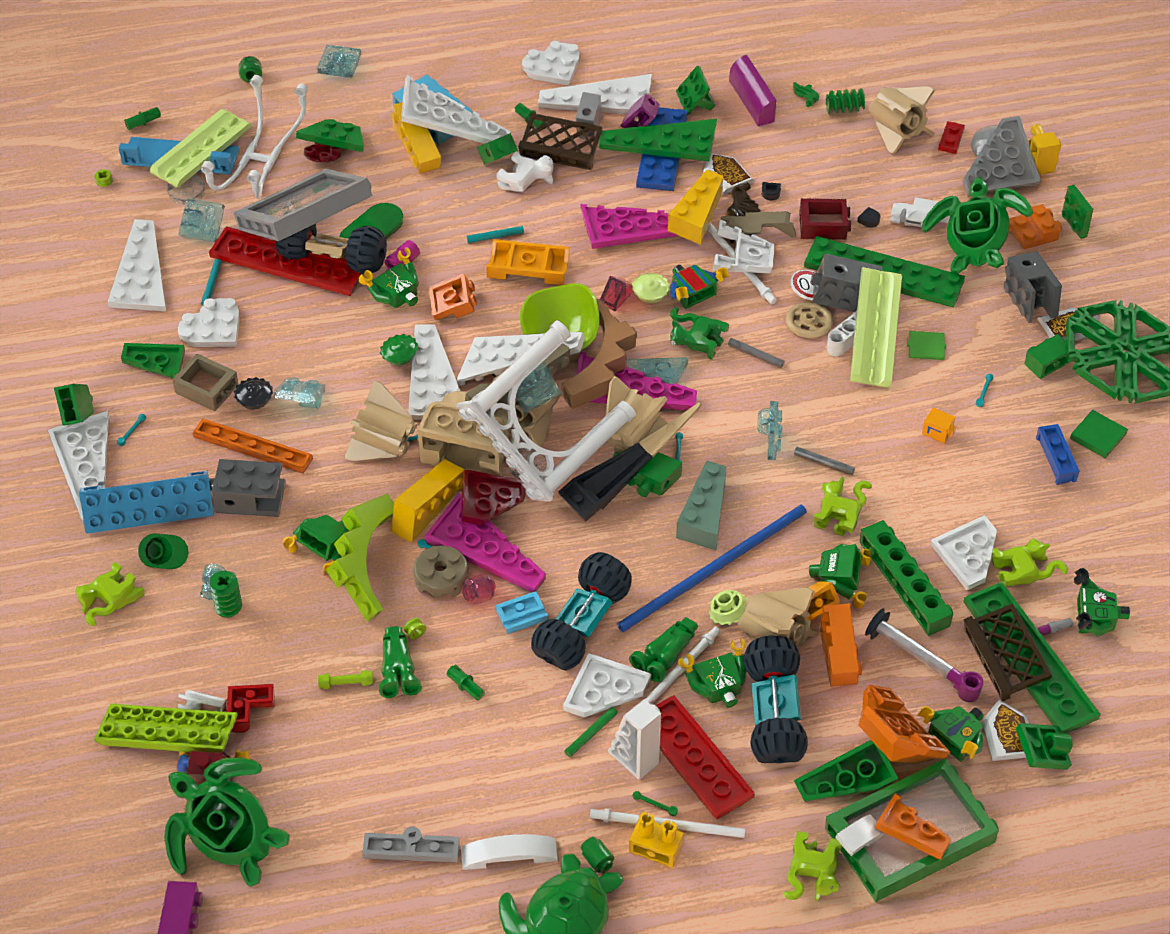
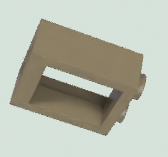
(220, 391)

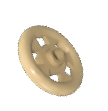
(813, 332)

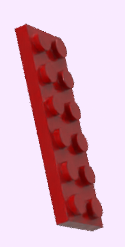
(700, 761)

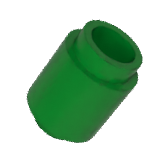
(597, 854)

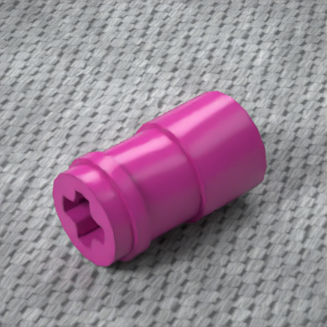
(392, 259)

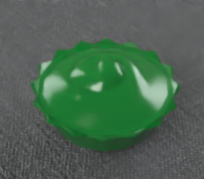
(399, 349)

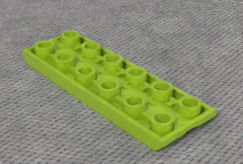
(165, 728)

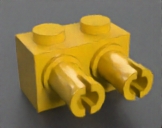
(1044, 149)
(656, 841)

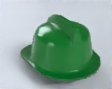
(163, 551)

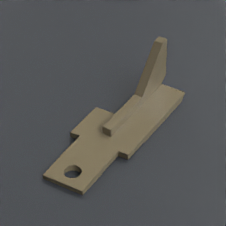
(753, 222)

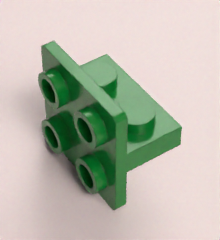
(695, 91)

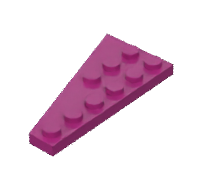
(623, 225)
(677, 396)
(485, 548)

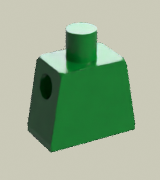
(498, 148)
(74, 403)
(658, 475)

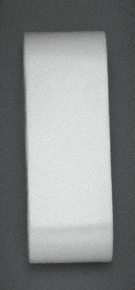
(842, 337)

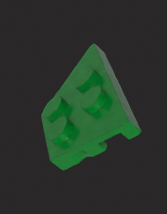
(333, 134)

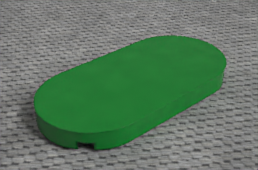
(383, 216)

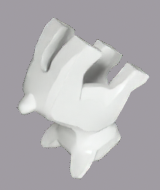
(525, 173)

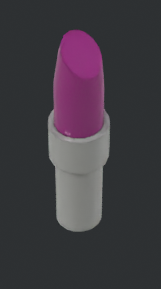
(1054, 626)

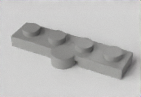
(411, 846)

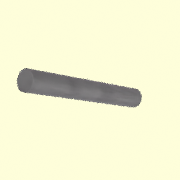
(756, 352)
(824, 460)

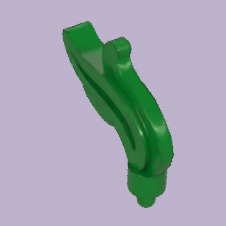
(807, 92)

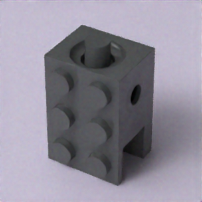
(838, 282)
(1032, 285)
(248, 488)

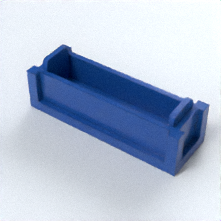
(1058, 453)

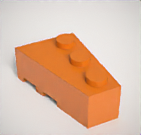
(839, 645)

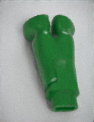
(664, 650)
(397, 662)

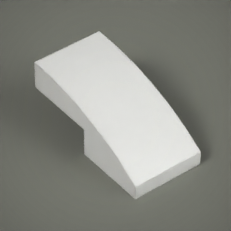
(859, 834)

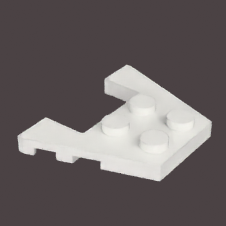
(751, 253)

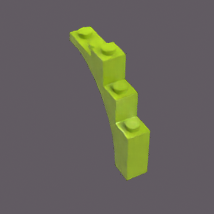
(353, 545)

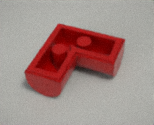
(247, 697)

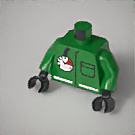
(1096, 606)

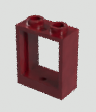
(826, 230)

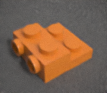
(1036, 229)
(453, 297)

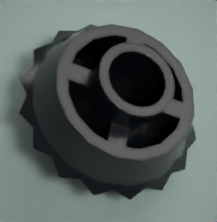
(253, 393)

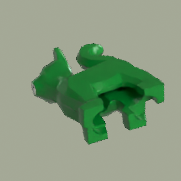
(699, 334)

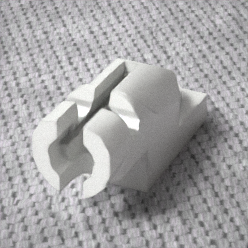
(914, 213)

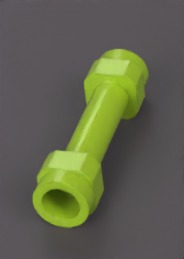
(325, 680)

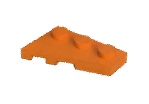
(909, 828)

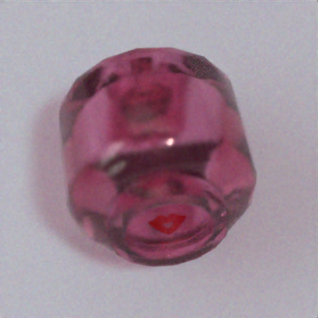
(478, 589)

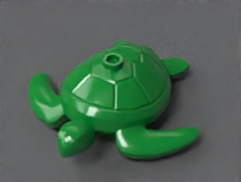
(977, 226)
(222, 820)
(563, 904)

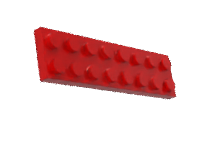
(262, 255)

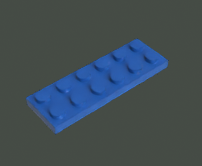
(660, 171)

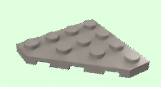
(1005, 159)

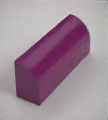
(753, 91)

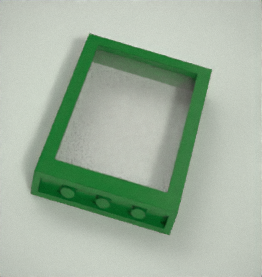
(938, 798)

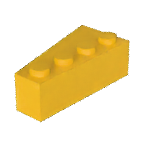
(417, 142)
(696, 208)
(425, 499)

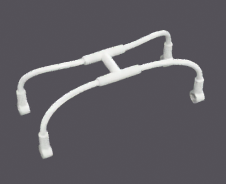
(254, 175)

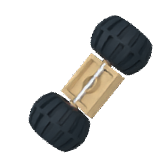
(363, 249)

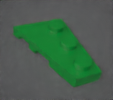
(156, 358)

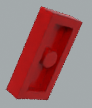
(951, 137)

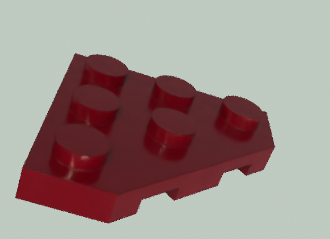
(488, 496)

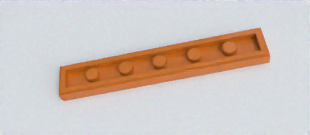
(252, 445)

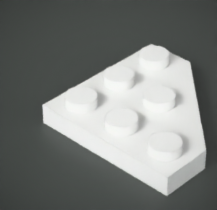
(967, 551)
(603, 686)

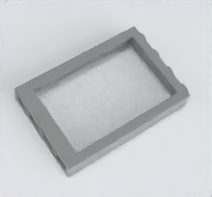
(303, 204)

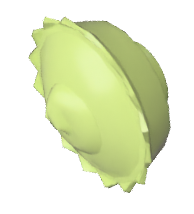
(650, 287)
(727, 607)

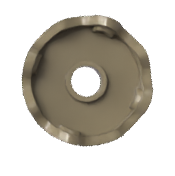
(440, 582)

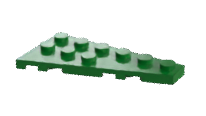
(677, 140)

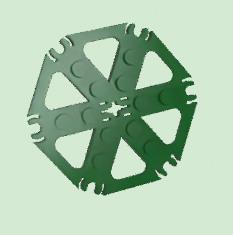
(1112, 349)

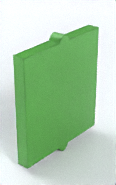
(926, 345)

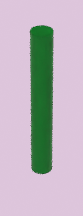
(590, 732)

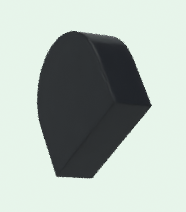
(771, 191)
(869, 217)

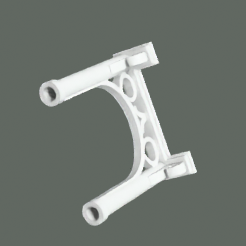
(538, 484)

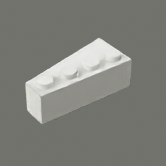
(638, 739)

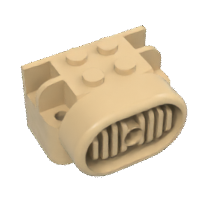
(449, 437)

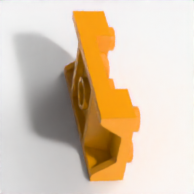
(528, 260)

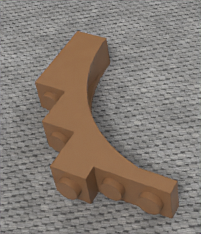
(595, 379)

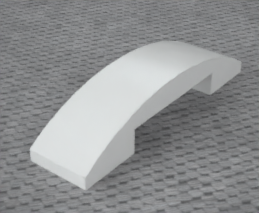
(508, 848)

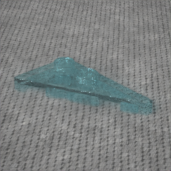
(666, 368)

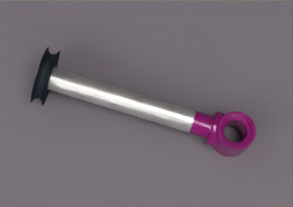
(961, 680)

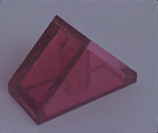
(616, 292)

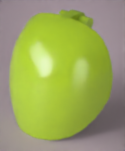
(568, 303)

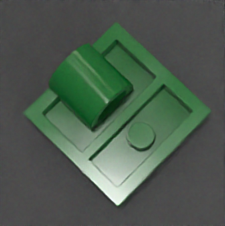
(1077, 211)
(1045, 746)

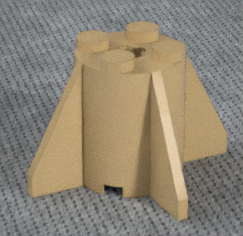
(901, 114)
(647, 415)
(536, 420)
(381, 427)
(779, 614)

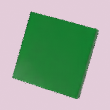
(1098, 433)

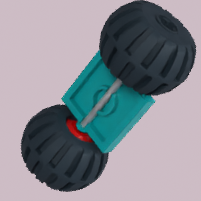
(561, 639)
(776, 703)

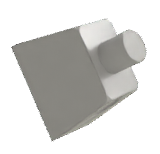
(592, 102)

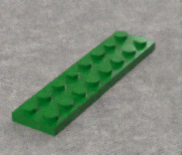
(917, 279)
(1059, 696)

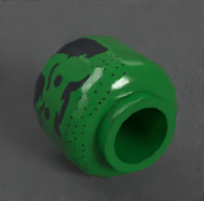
(249, 67)

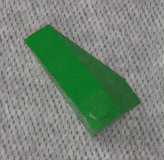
(853, 772)

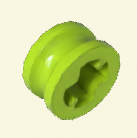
(100, 178)
(414, 628)

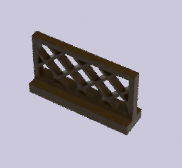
(560, 155)
(992, 663)

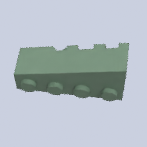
(703, 509)

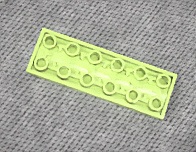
(196, 148)
(876, 327)

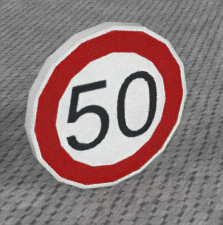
(801, 284)

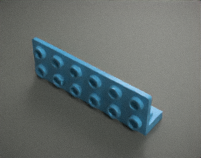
(148, 150)
(146, 502)

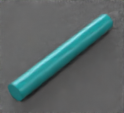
(495, 234)
(212, 280)

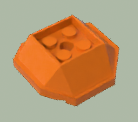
(896, 729)

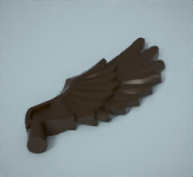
(742, 203)

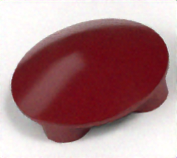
(322, 153)

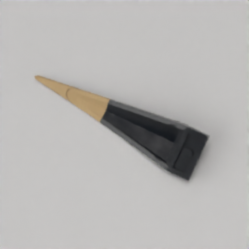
(599, 485)

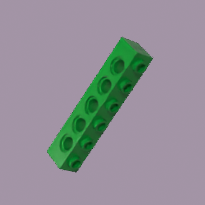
(906, 578)

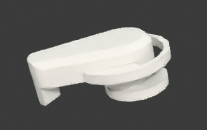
(195, 699)

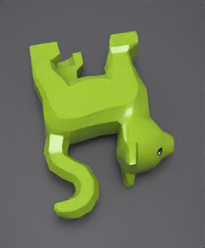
(840, 508)
(1022, 564)
(110, 591)
(813, 863)

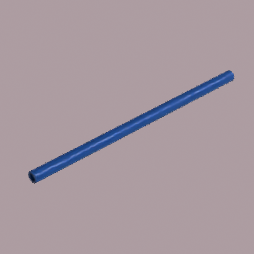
(711, 568)

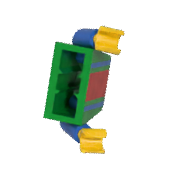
(695, 284)

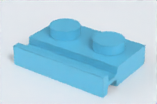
(521, 612)

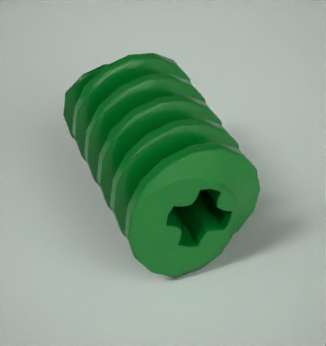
(844, 100)
(225, 593)

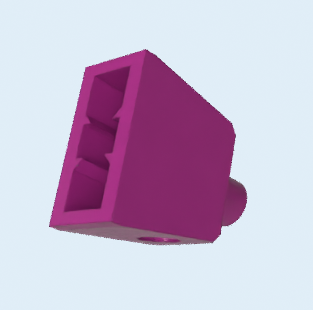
(644, 109)

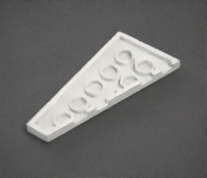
(616, 94)
(445, 115)
(139, 276)
(498, 353)
(430, 372)
(82, 453)

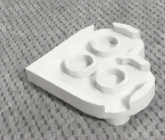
(554, 64)
(213, 326)

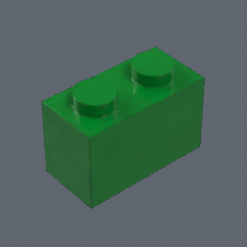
(1047, 356)

